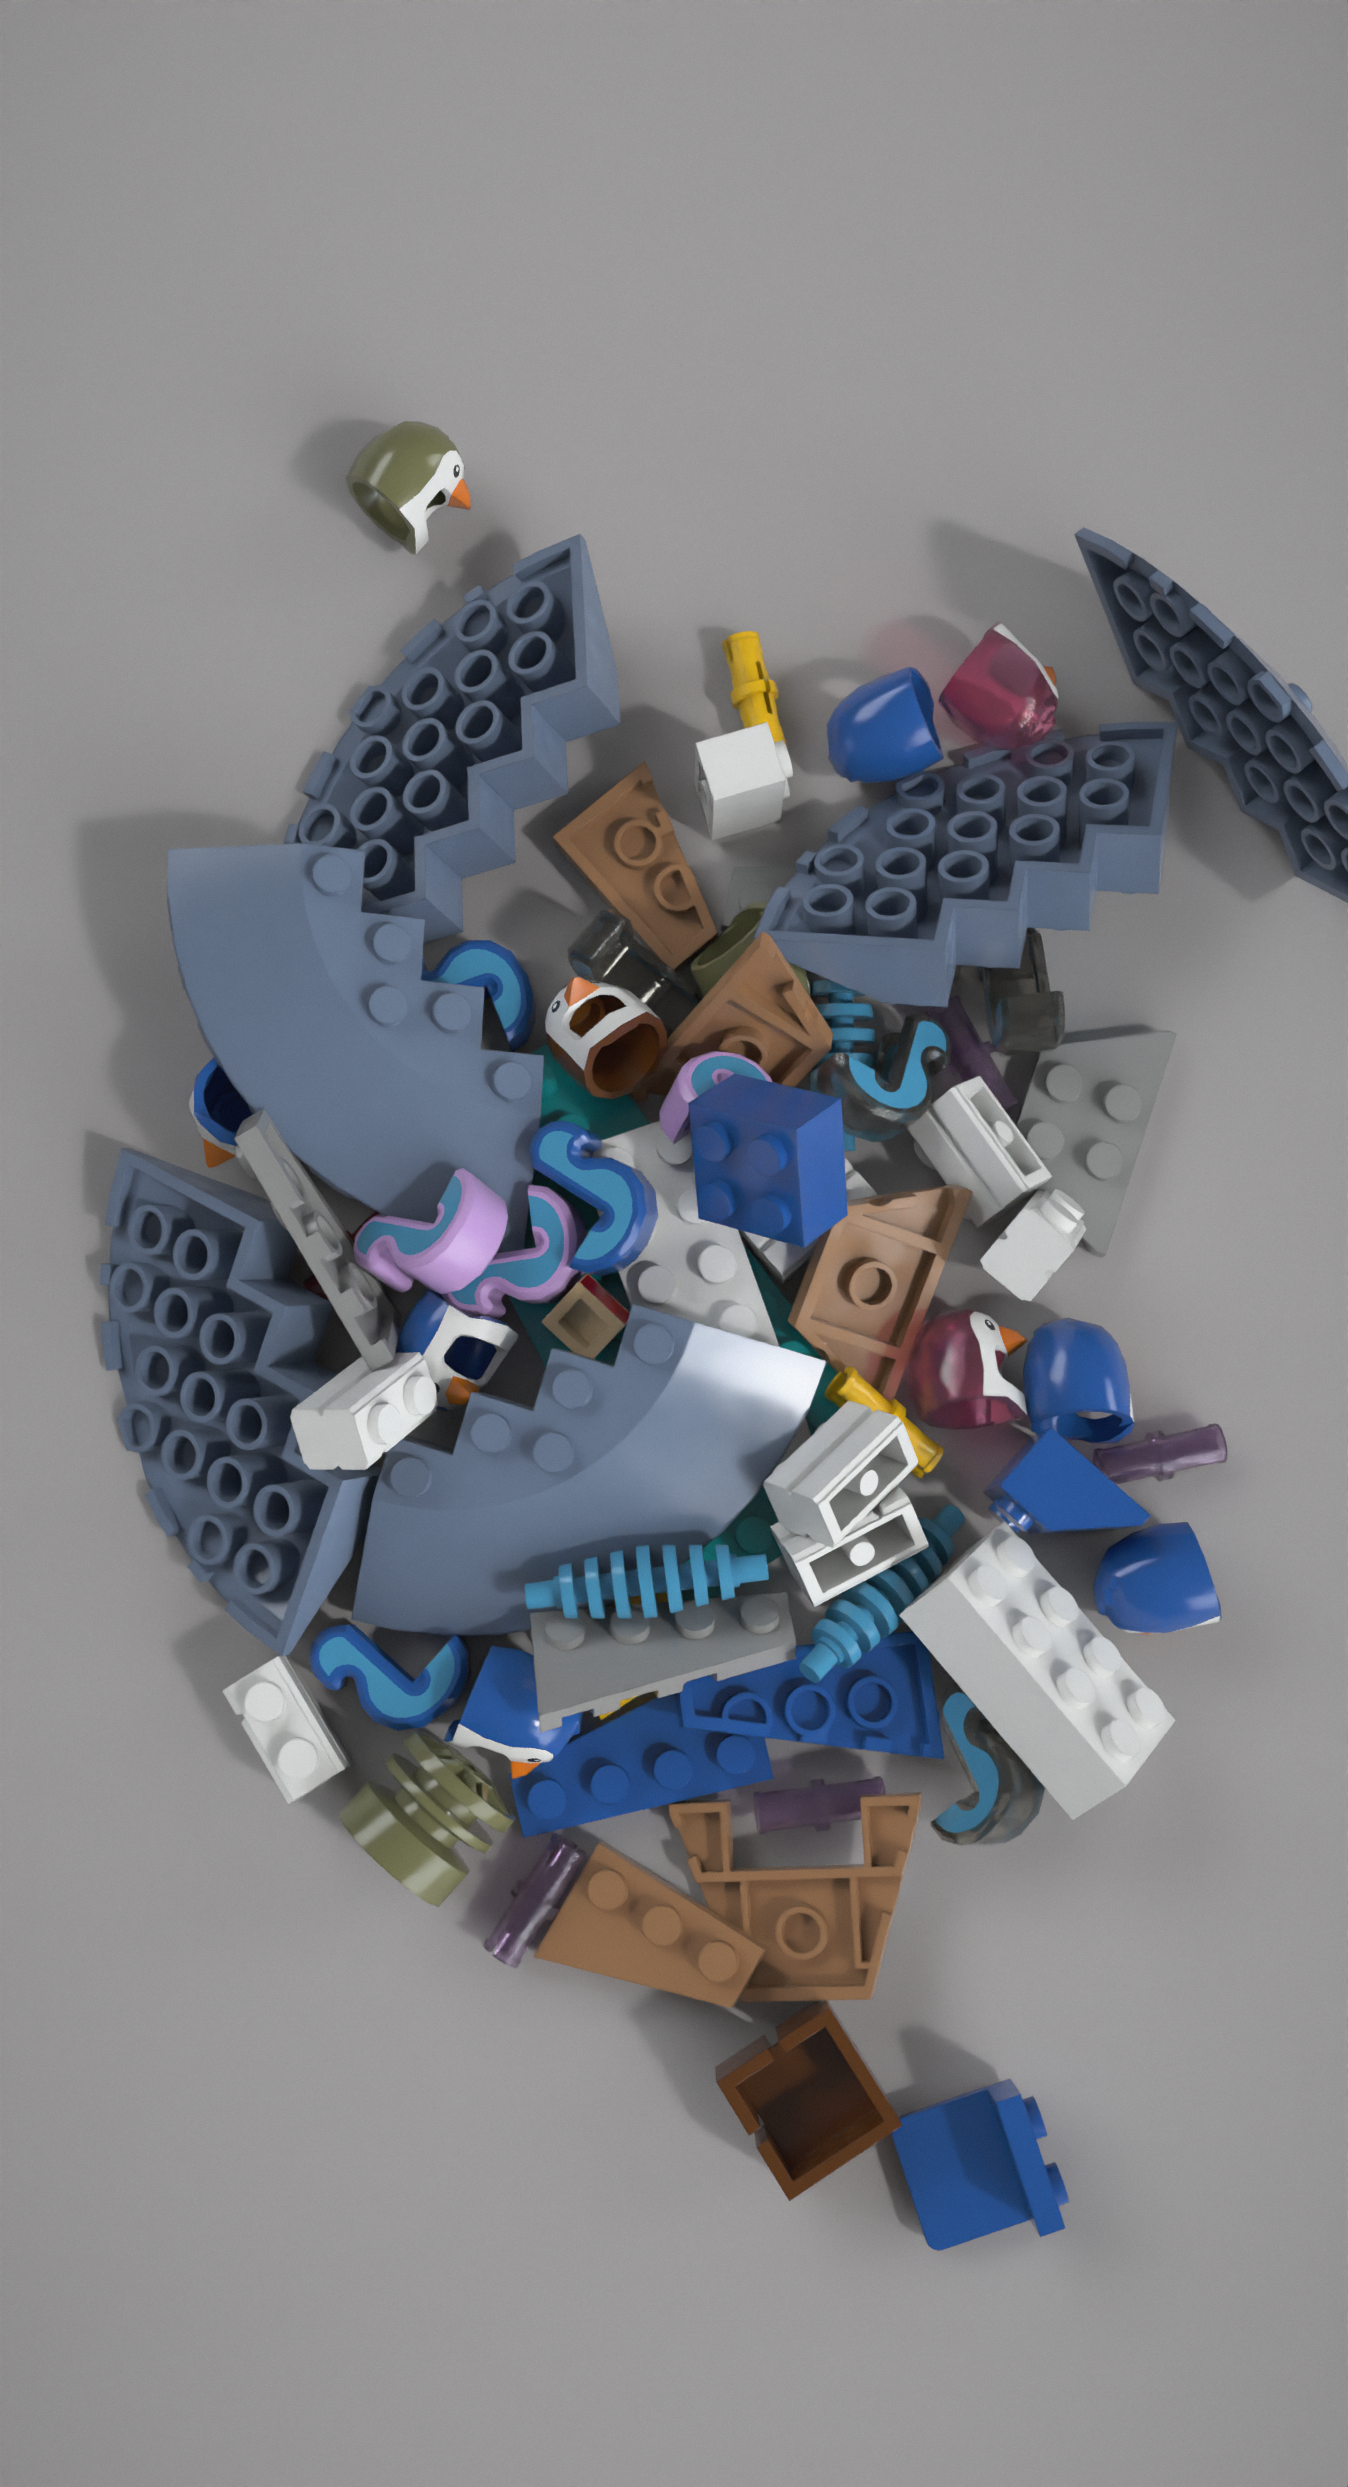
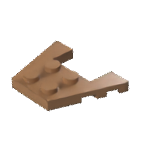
(819, 1921)

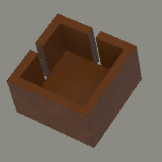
(811, 2095)

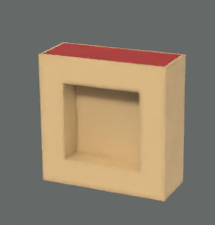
(587, 1318)

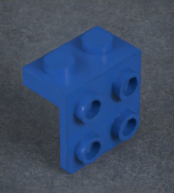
(979, 2166)

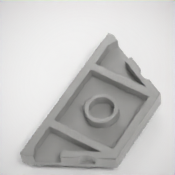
(1089, 1120)

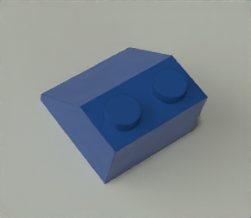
(1058, 1490)

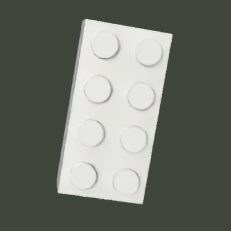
(1039, 1671)

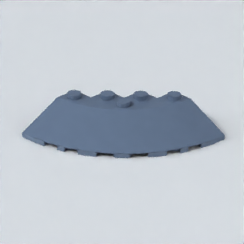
(1230, 709)
(467, 738)
(975, 859)
(341, 1038)
(210, 1370)
(599, 1465)

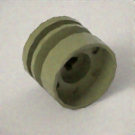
(419, 1825)

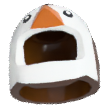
(604, 1037)

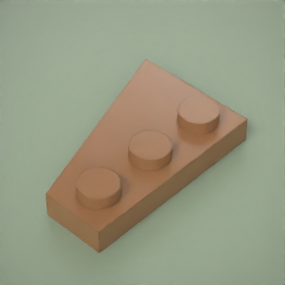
(638, 869)
(649, 1933)

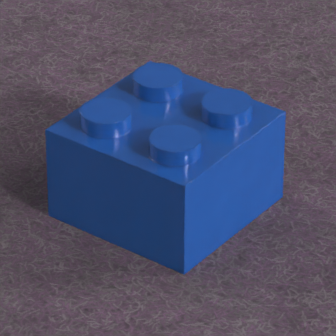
(769, 1159)

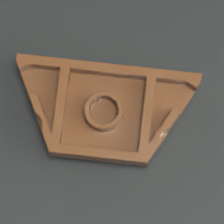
(750, 1012)
(876, 1280)

